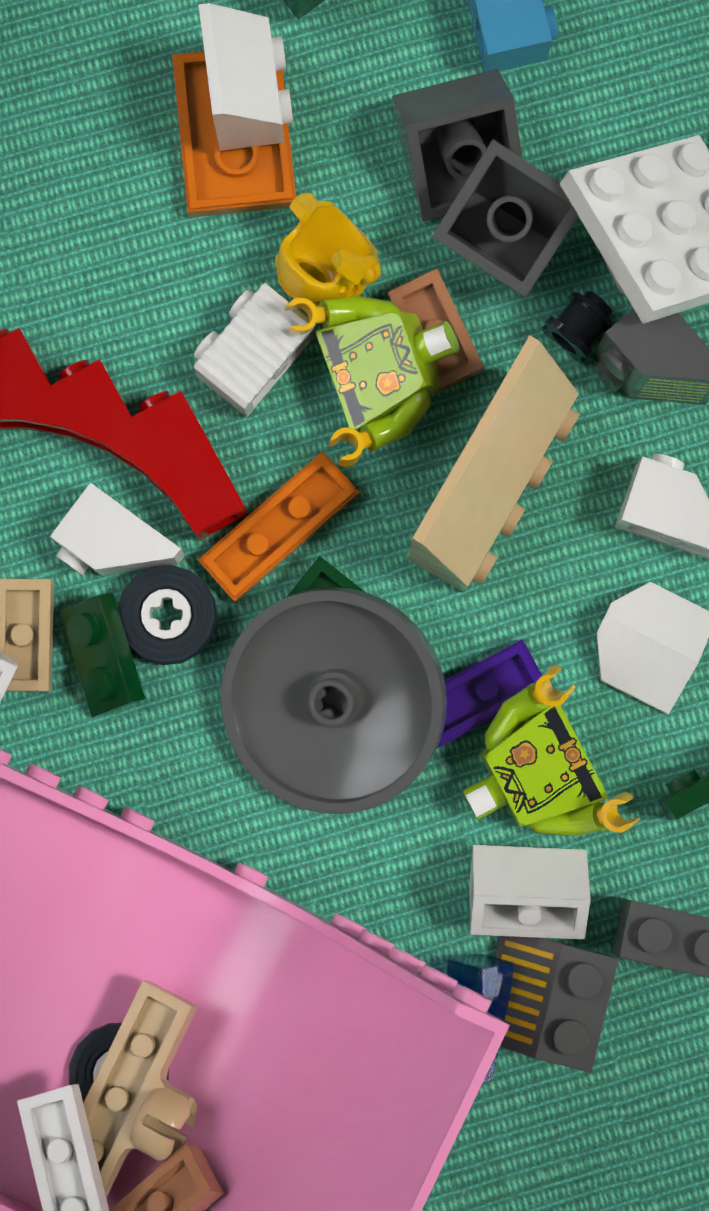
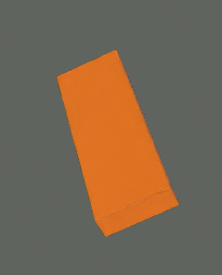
(278, 527)

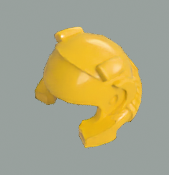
(325, 254)

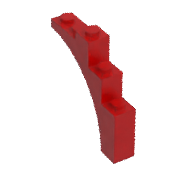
(158, 442)

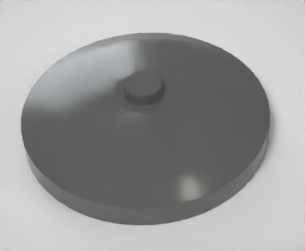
(333, 700)

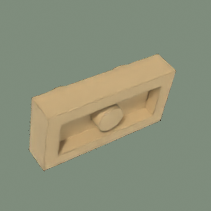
(28, 631)

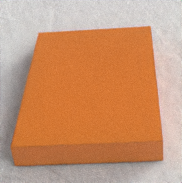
(232, 178)

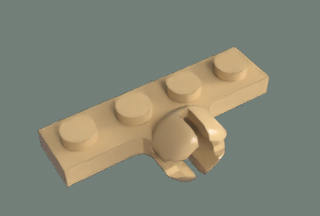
(131, 1097)

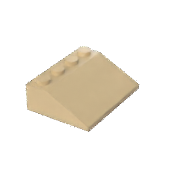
(495, 469)

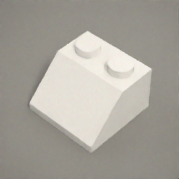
(243, 77)

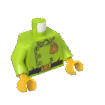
(378, 366)
(543, 769)

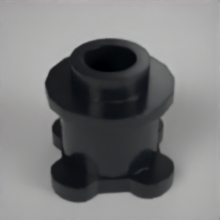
(579, 324)

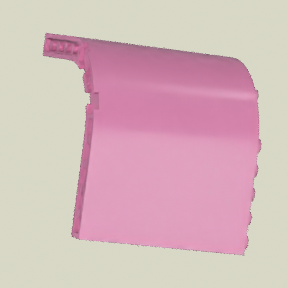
(315, 1047)

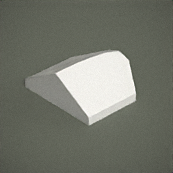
(651, 645)

